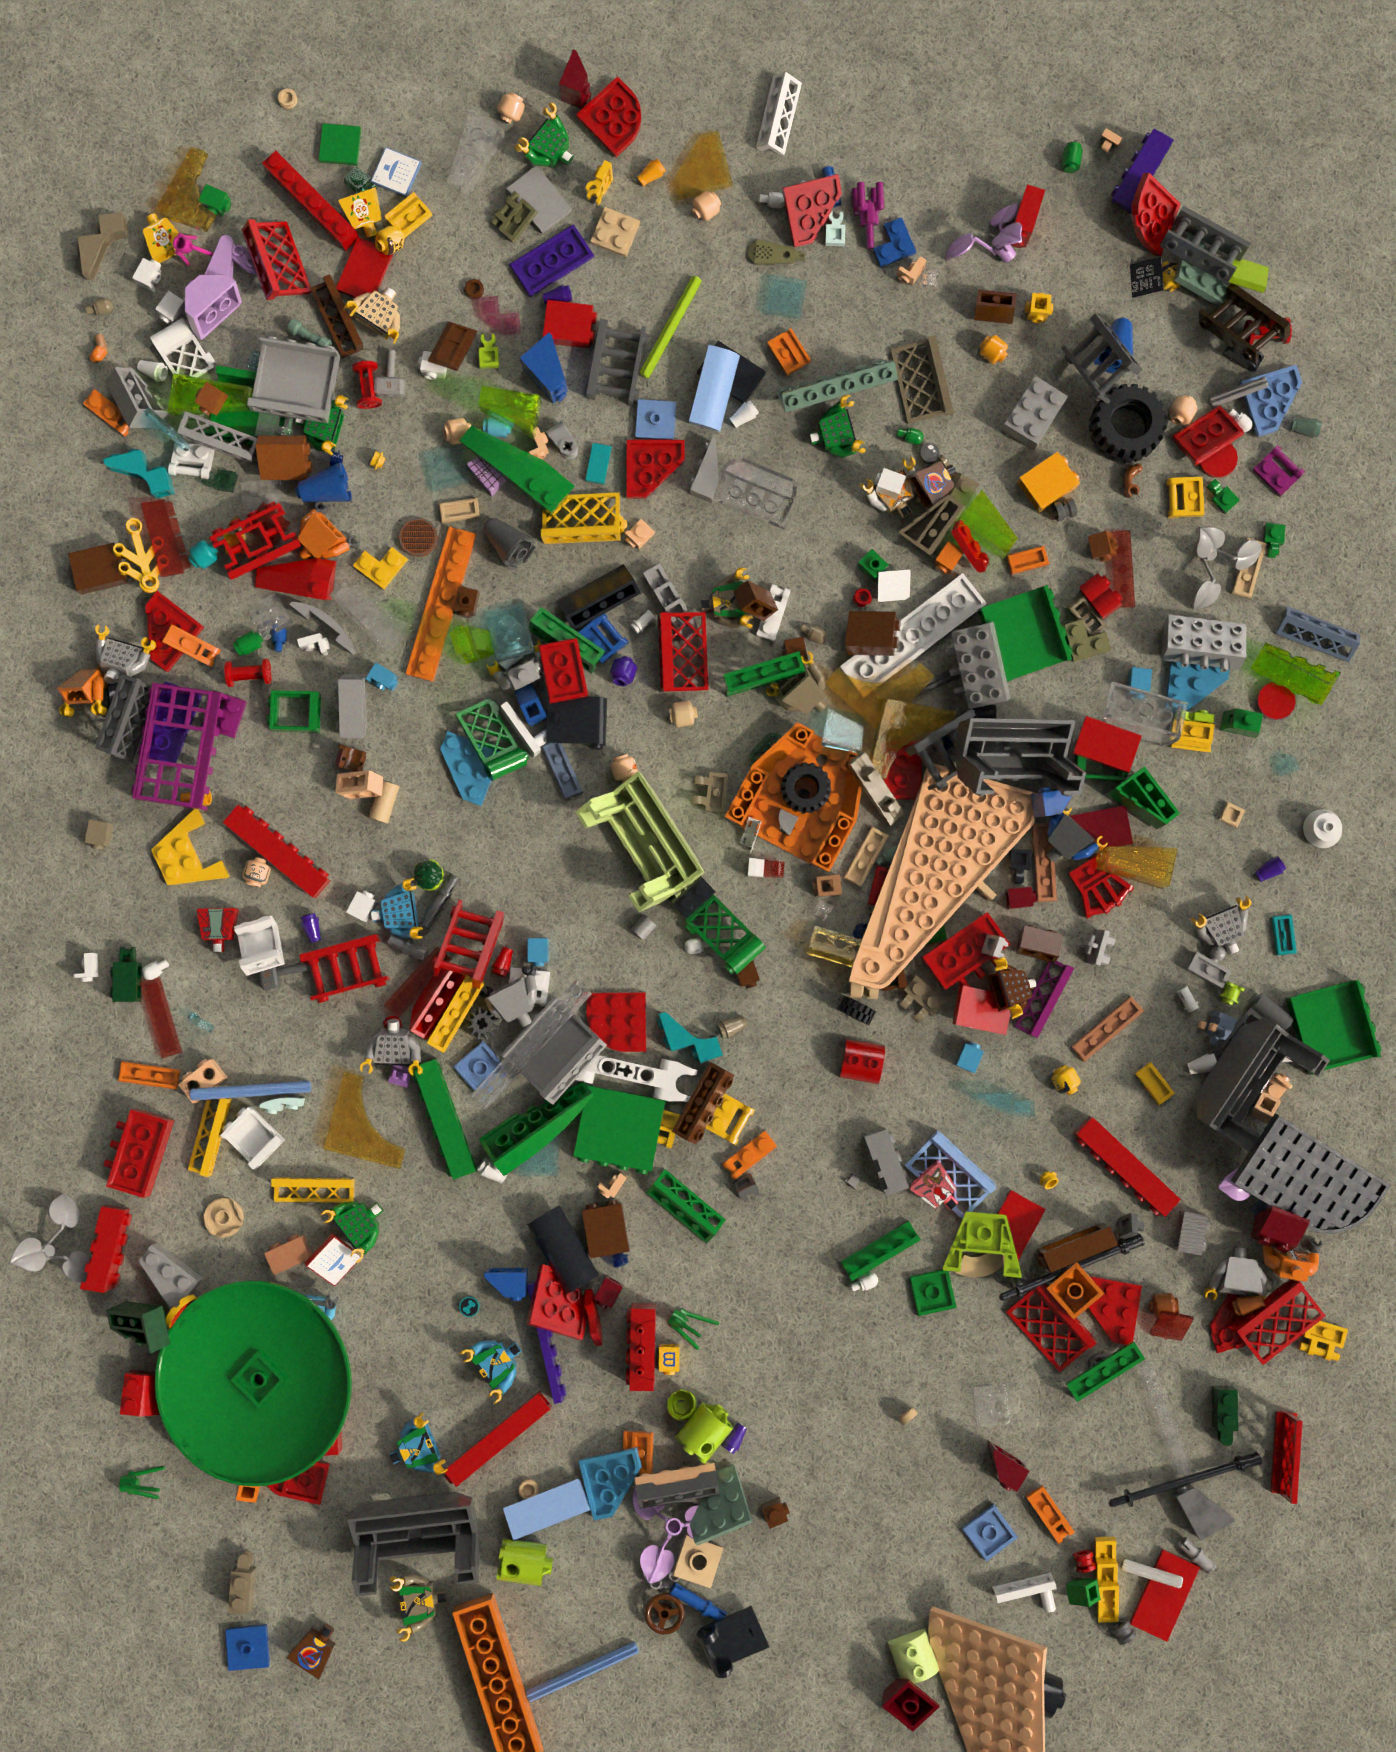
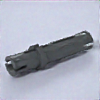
(439, 901)

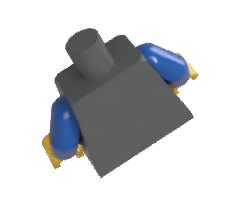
(1070, 839)

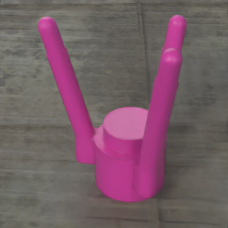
(184, 245)

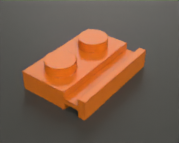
(789, 352)
(644, 1445)

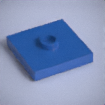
(247, 1647)

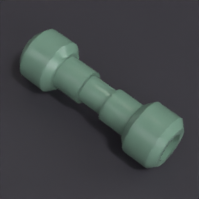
(295, 328)

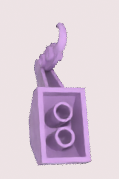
(215, 294)

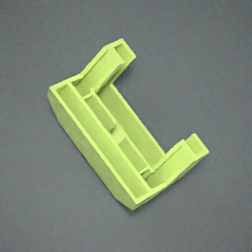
(648, 837)

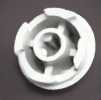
(1322, 828)

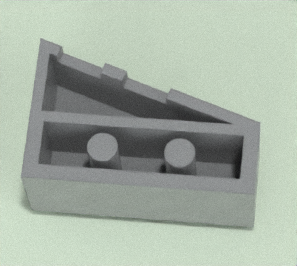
(351, 706)

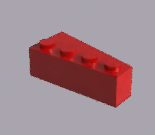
(107, 1249)

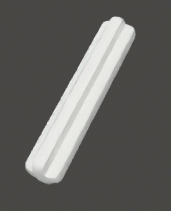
(1152, 1573)

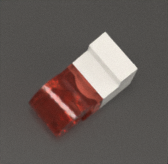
(765, 868)

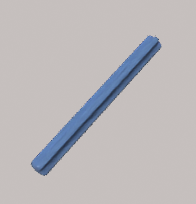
(250, 1090)
(582, 1671)

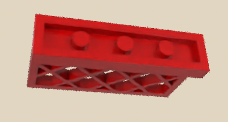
(262, 260)
(666, 655)
(1273, 1303)
(1073, 1325)
(1286, 1455)

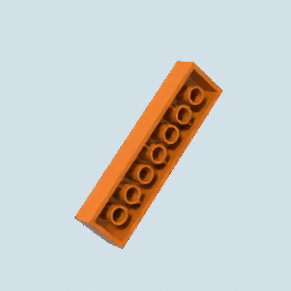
(496, 1676)

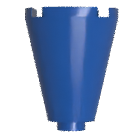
(1124, 330)
(325, 486)

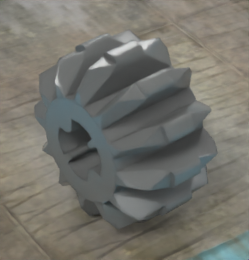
(477, 1027)

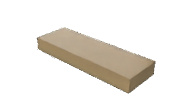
(1246, 578)
(866, 856)

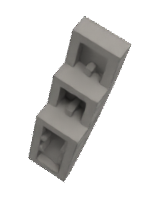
(668, 598)

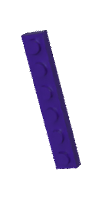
(549, 1352)

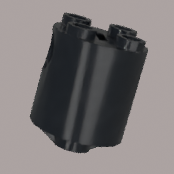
(1053, 1694)

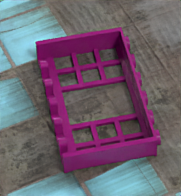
(205, 751)

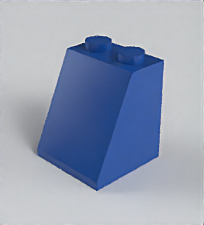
(544, 369)

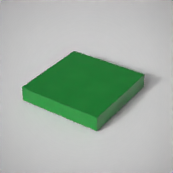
(340, 144)
(932, 1292)

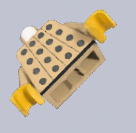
(377, 313)

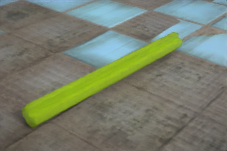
(670, 327)

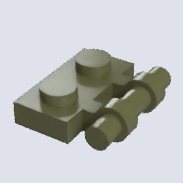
(517, 220)

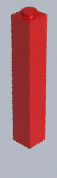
(497, 1439)

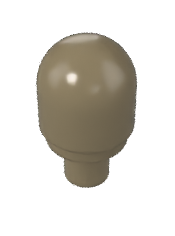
(100, 307)
(814, 633)

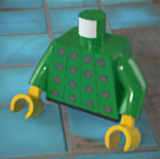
(548, 143)
(837, 431)
(322, 435)
(357, 1224)

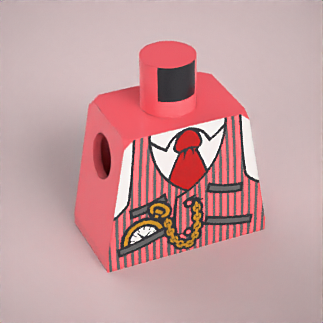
(935, 1186)

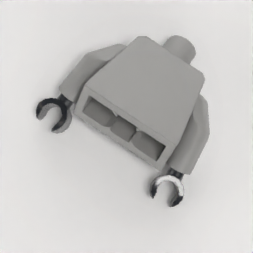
(513, 999)

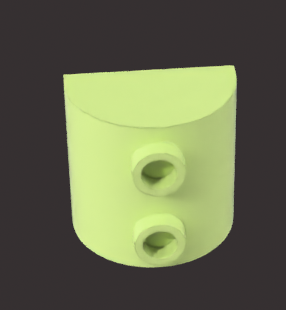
(914, 1656)

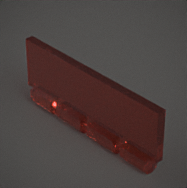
(161, 534)

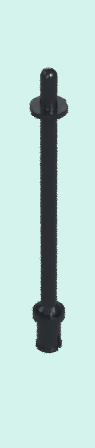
(1123, 1247)
(1239, 1463)

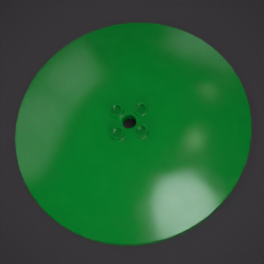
(210, 1390)

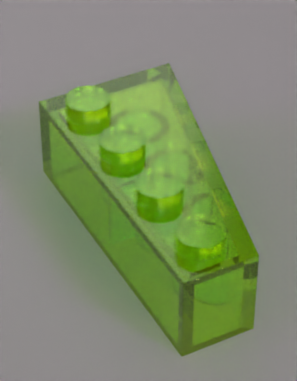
(185, 389)
(1295, 673)

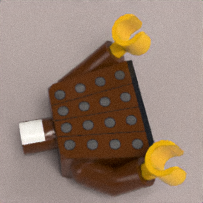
(1010, 987)

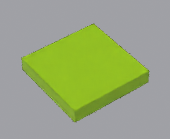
(1250, 275)

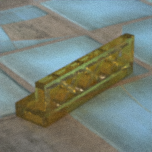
(832, 953)

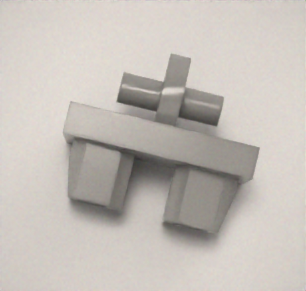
(1096, 947)

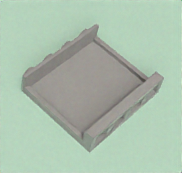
(295, 380)
(562, 1057)

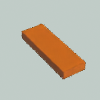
(149, 1075)

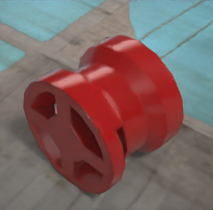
(1084, 1561)

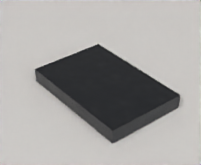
(746, 377)

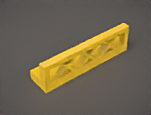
(454, 1015)
(214, 1137)
(313, 1182)

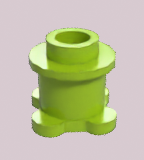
(1231, 993)

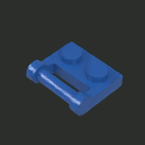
(593, 634)

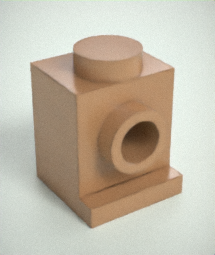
(834, 882)

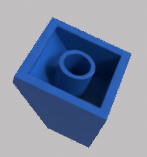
(509, 1281)

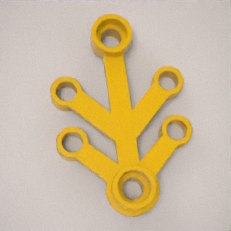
(141, 559)

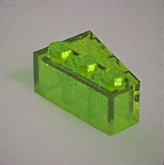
(512, 408)
(988, 525)
(471, 643)

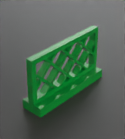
(763, 673)

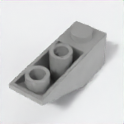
(707, 478)

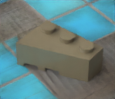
(934, 525)

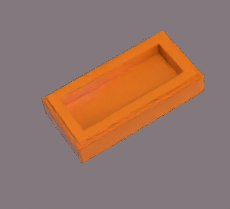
(1027, 560)

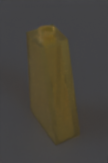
(1142, 864)

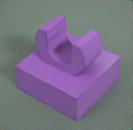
(400, 1076)

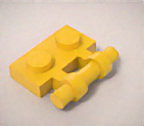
(1325, 1333)

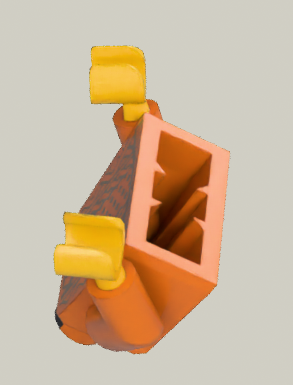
(83, 688)

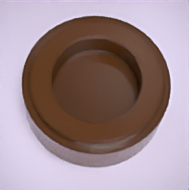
(474, 289)

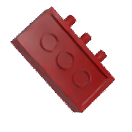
(962, 953)
(138, 1152)
(642, 1347)

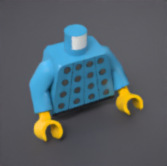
(399, 911)

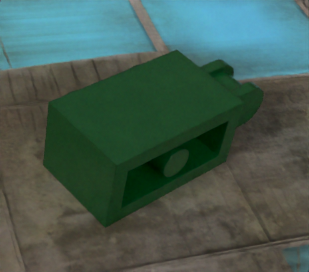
(126, 977)
(1225, 1412)

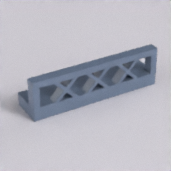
(1318, 627)

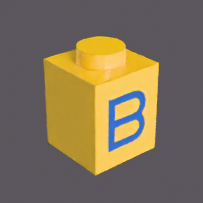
(668, 1358)

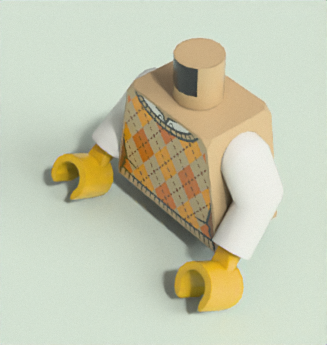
(890, 504)

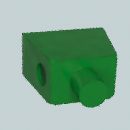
(1243, 722)

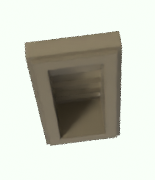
(1081, 599)

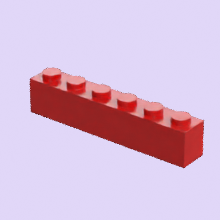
(310, 200)
(276, 851)
(1126, 1166)

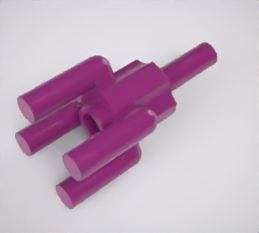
(868, 209)

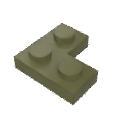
(1083, 645)

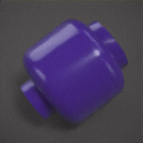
(623, 671)

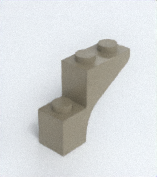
(93, 247)

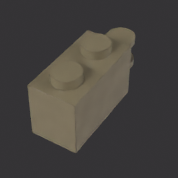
(242, 1585)

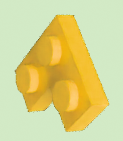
(382, 571)

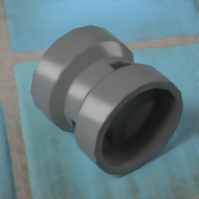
(1065, 509)

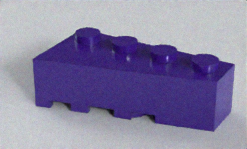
(1145, 161)

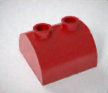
(862, 1061)

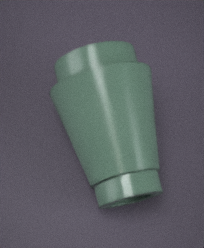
(1307, 427)

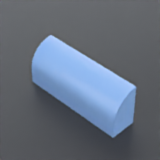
(714, 388)
(546, 1509)

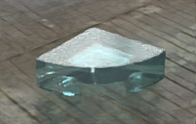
(195, 1018)

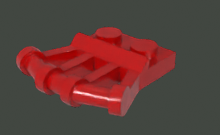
(1087, 877)

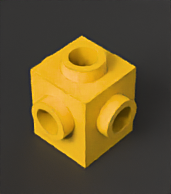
(1038, 307)

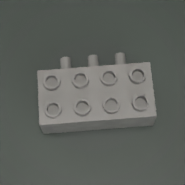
(1204, 642)
(979, 665)

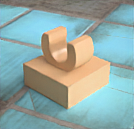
(1110, 139)

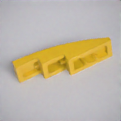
(1106, 1575)

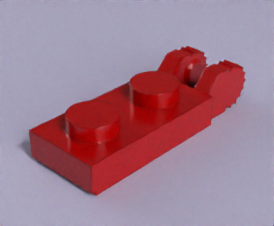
(969, 546)

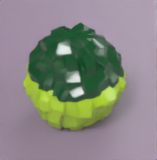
(428, 875)

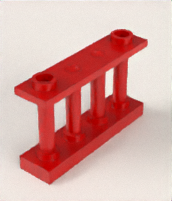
(331, 954)
(482, 957)

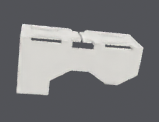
(750, 832)

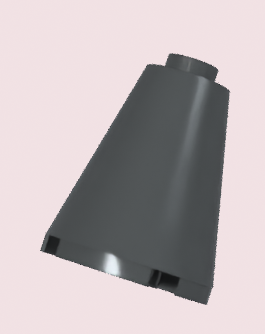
(509, 542)

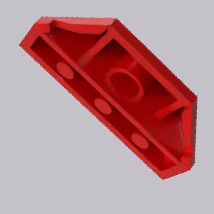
(434, 1002)

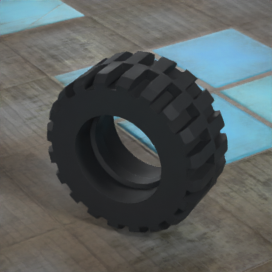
(1139, 401)

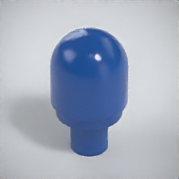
(278, 638)

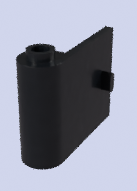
(579, 722)
(731, 1640)

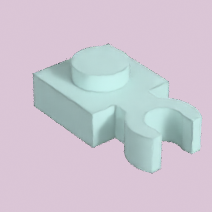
(835, 232)

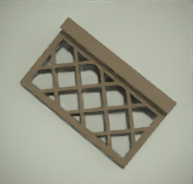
(939, 379)

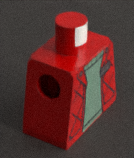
(217, 925)

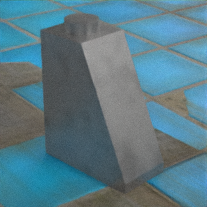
(1201, 1512)

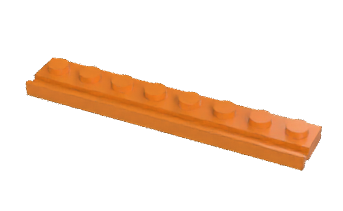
(440, 604)

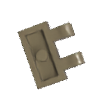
(716, 792)
(924, 996)

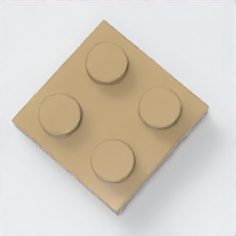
(615, 232)

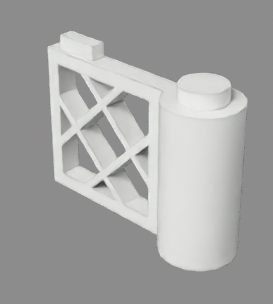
(175, 337)

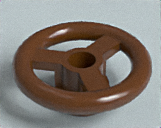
(664, 1606)

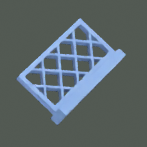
(960, 1160)

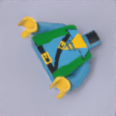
(495, 1364)
(418, 1447)

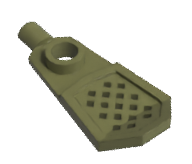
(776, 253)

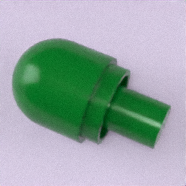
(911, 435)

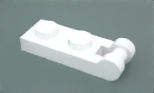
(769, 628)

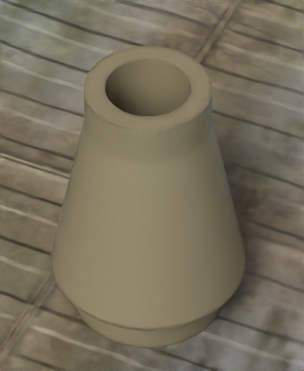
(729, 1027)

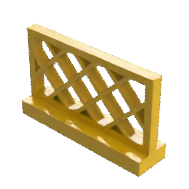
(583, 533)

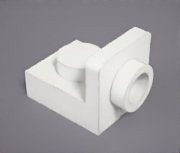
(311, 642)
(90, 966)

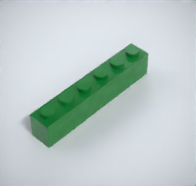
(444, 1119)

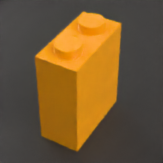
(1048, 482)

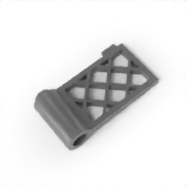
(1260, 1007)

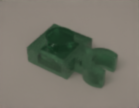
(222, 481)

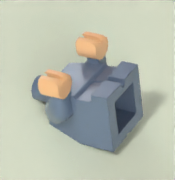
(1218, 1027)

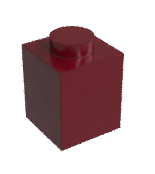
(1020, 898)
(608, 1292)

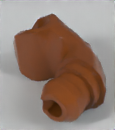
(1130, 473)

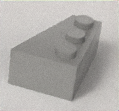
(133, 398)
(886, 1161)
(169, 1274)

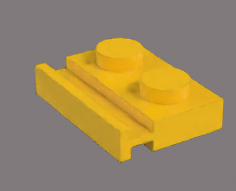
(408, 215)
(1195, 737)

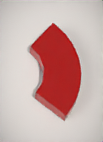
(593, 1317)

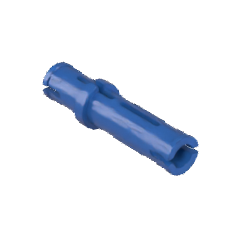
(693, 1600)

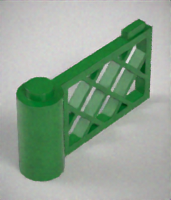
(499, 763)
(738, 955)

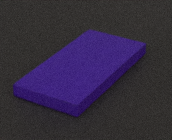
(551, 260)
(167, 740)

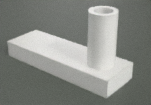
(532, 743)
(1039, 1584)

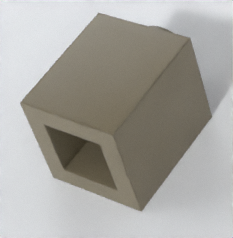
(98, 834)

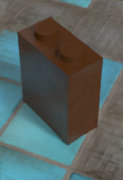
(97, 568)
(872, 633)
(605, 1229)

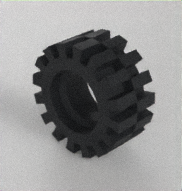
(856, 1010)

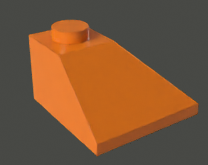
(1075, 1290)

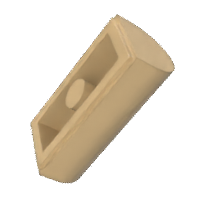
(384, 804)

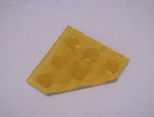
(703, 168)

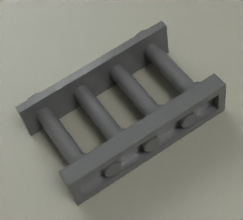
(1212, 234)
(1119, 352)
(599, 369)
(934, 739)

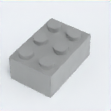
(1034, 413)

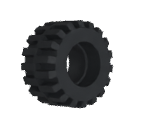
(810, 771)

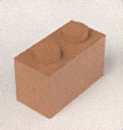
(288, 1254)

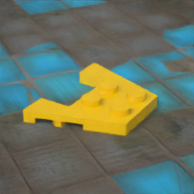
(179, 859)

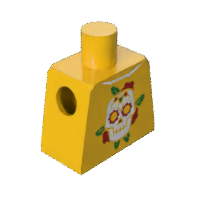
(363, 210)
(160, 238)

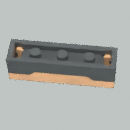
(676, 1485)

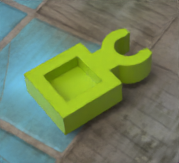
(488, 354)
(1200, 716)

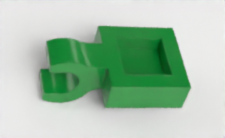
(1224, 498)
(1274, 536)

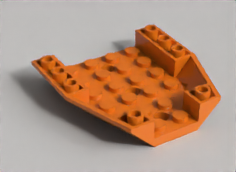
(816, 835)

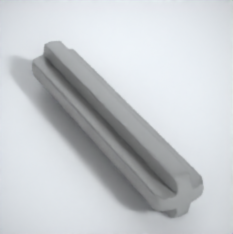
(1238, 391)

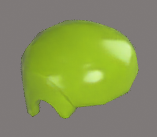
(682, 1410)

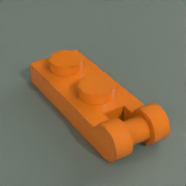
(106, 411)
(190, 645)
(750, 1154)
(1049, 1513)

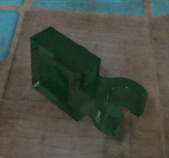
(359, 181)

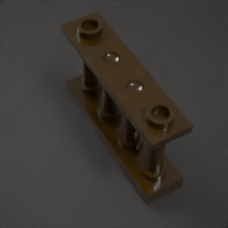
(1251, 307)

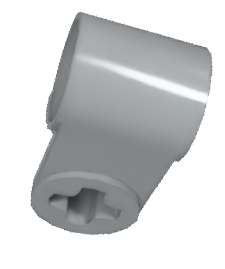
(561, 439)

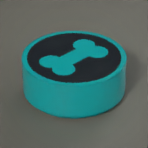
(469, 1306)

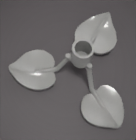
(1207, 547)
(32, 1256)

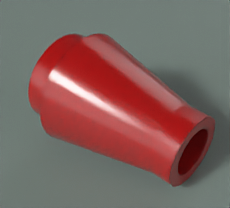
(502, 964)

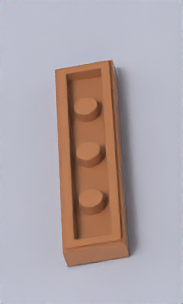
(1043, 866)
(1107, 1028)

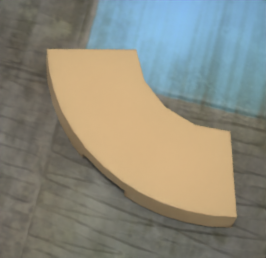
(980, 1265)

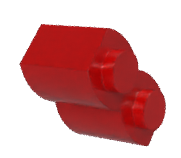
(1101, 596)

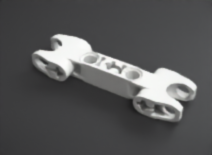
(662, 1079)

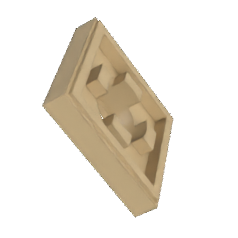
(684, 1567)

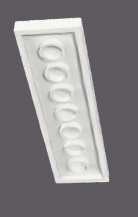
(920, 631)

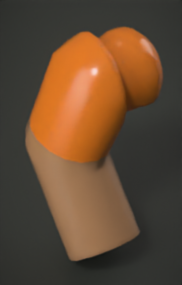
(100, 350)

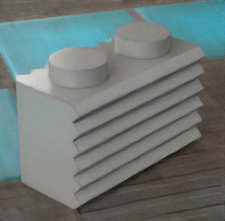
(1191, 1232)

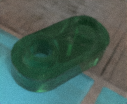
(763, 746)

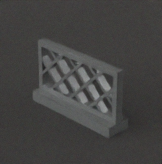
(118, 719)

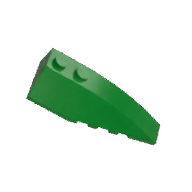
(522, 470)
(529, 1132)

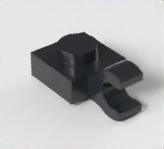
(1019, 862)

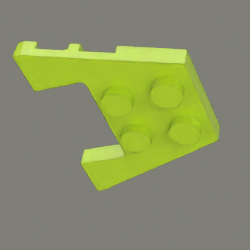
(985, 1235)

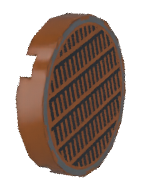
(418, 537)

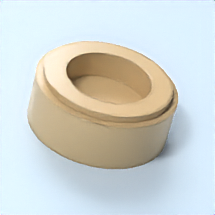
(287, 98)
(907, 1416)
(528, 1488)

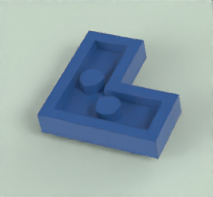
(899, 245)

